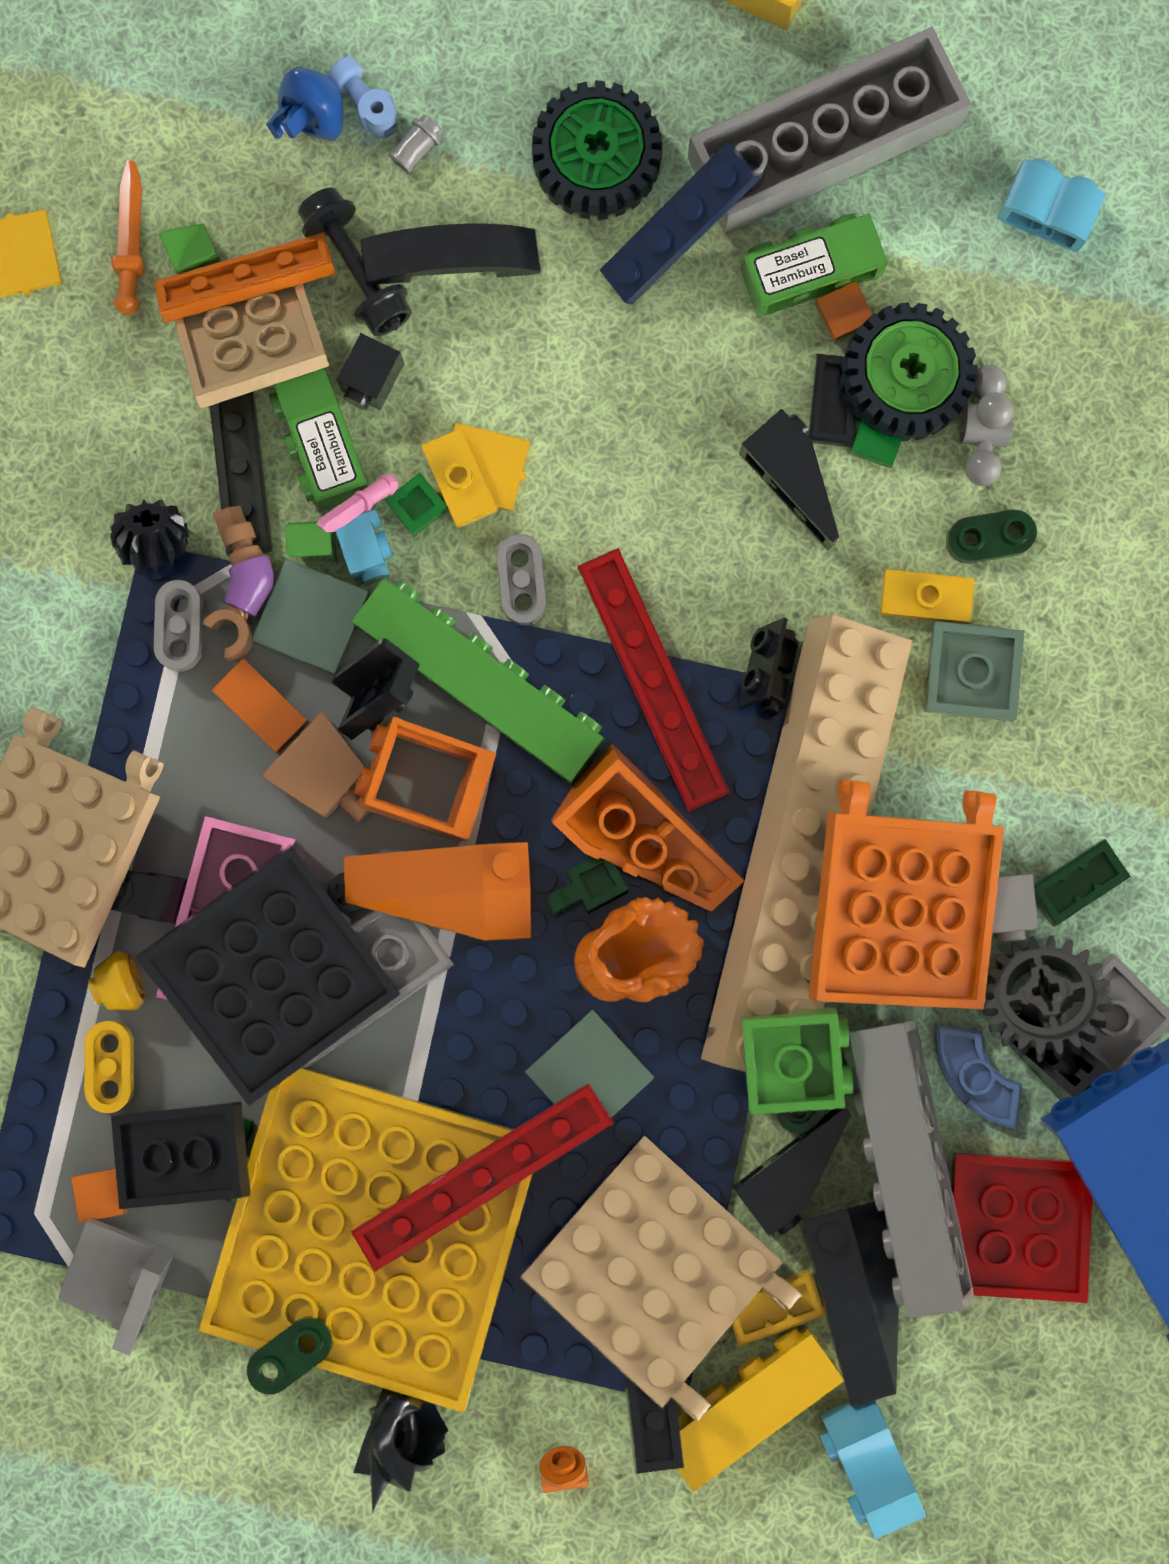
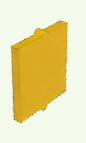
(27, 254)
(500, 462)

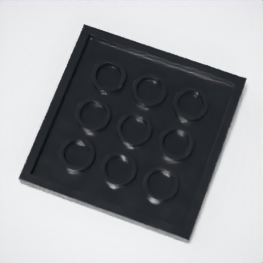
(268, 975)

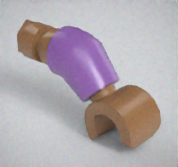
(249, 583)

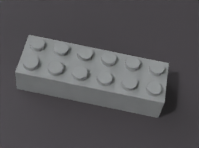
(839, 125)
(910, 1170)

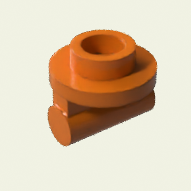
(563, 1469)

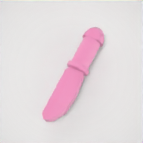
(358, 503)

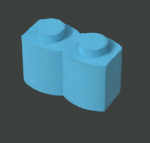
(1052, 204)

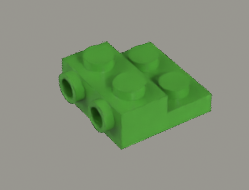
(796, 1061)

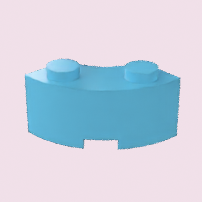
(873, 1466)

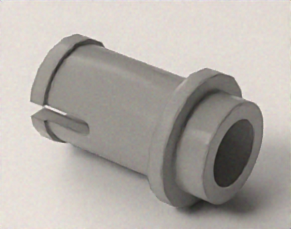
(416, 143)

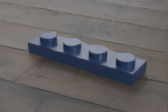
(679, 223)

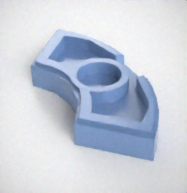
(974, 1078)

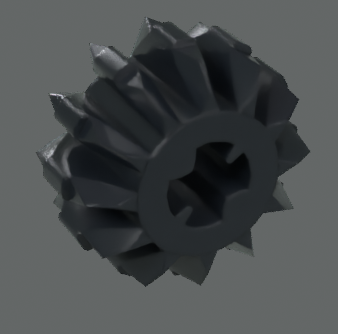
(149, 535)

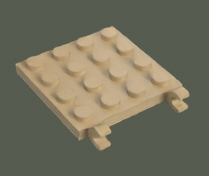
(66, 839)
(655, 1274)

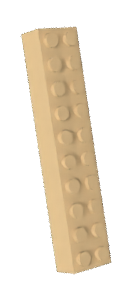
(830, 732)

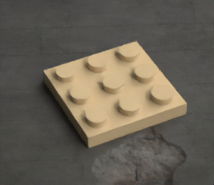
(250, 345)

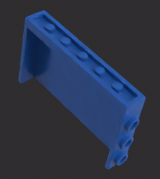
(1121, 1152)

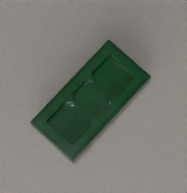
(1079, 882)

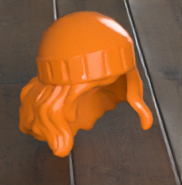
(639, 952)

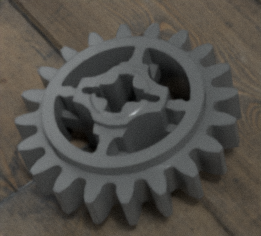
(1061, 991)

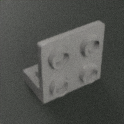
(116, 1279)

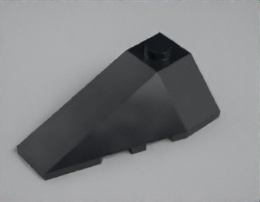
(857, 1297)

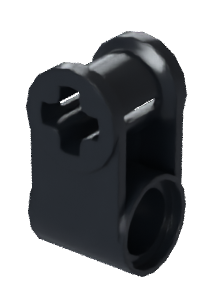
(151, 896)

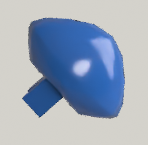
(308, 104)

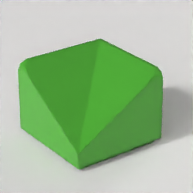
(189, 247)
(309, 540)

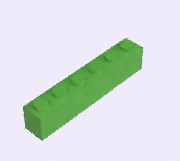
(480, 681)

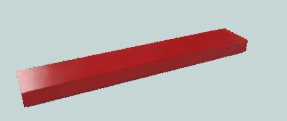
(653, 680)
(482, 1177)

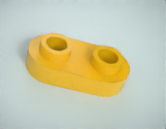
(104, 1065)

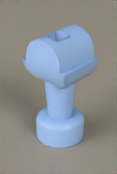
(374, 105)

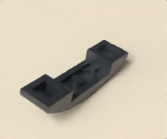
(449, 250)

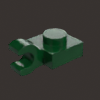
(593, 884)

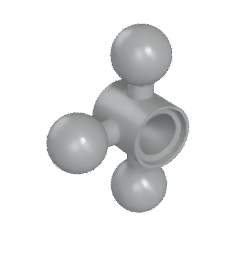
(987, 425)

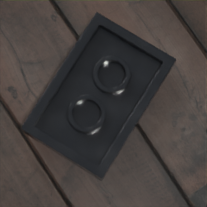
(180, 1155)

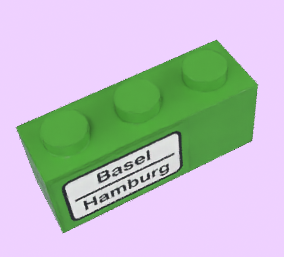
(813, 263)
(319, 439)

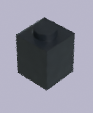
(369, 373)

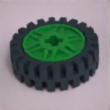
(581, 123)

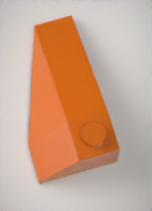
(630, 823)
(456, 889)

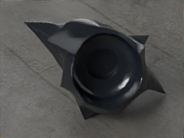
(400, 1441)

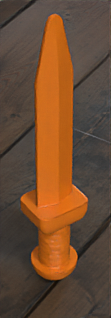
(128, 262)

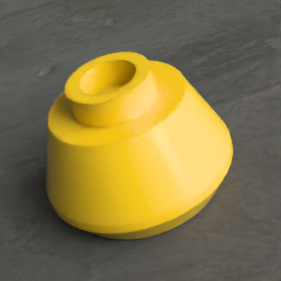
(118, 983)

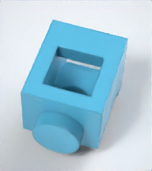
(365, 548)

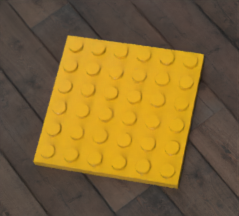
(318, 1170)

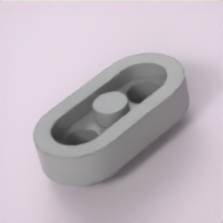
(522, 580)
(177, 627)

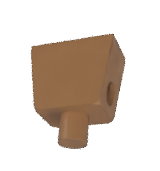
(320, 770)

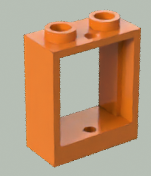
(470, 789)

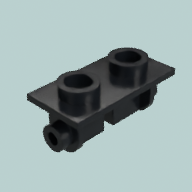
(772, 650)

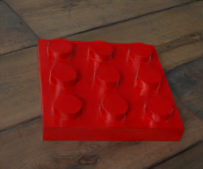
(1023, 1226)

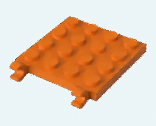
(906, 905)

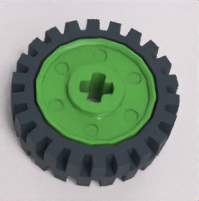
(935, 358)

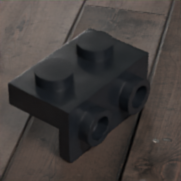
(377, 686)

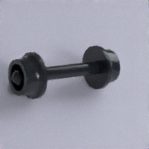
(328, 213)

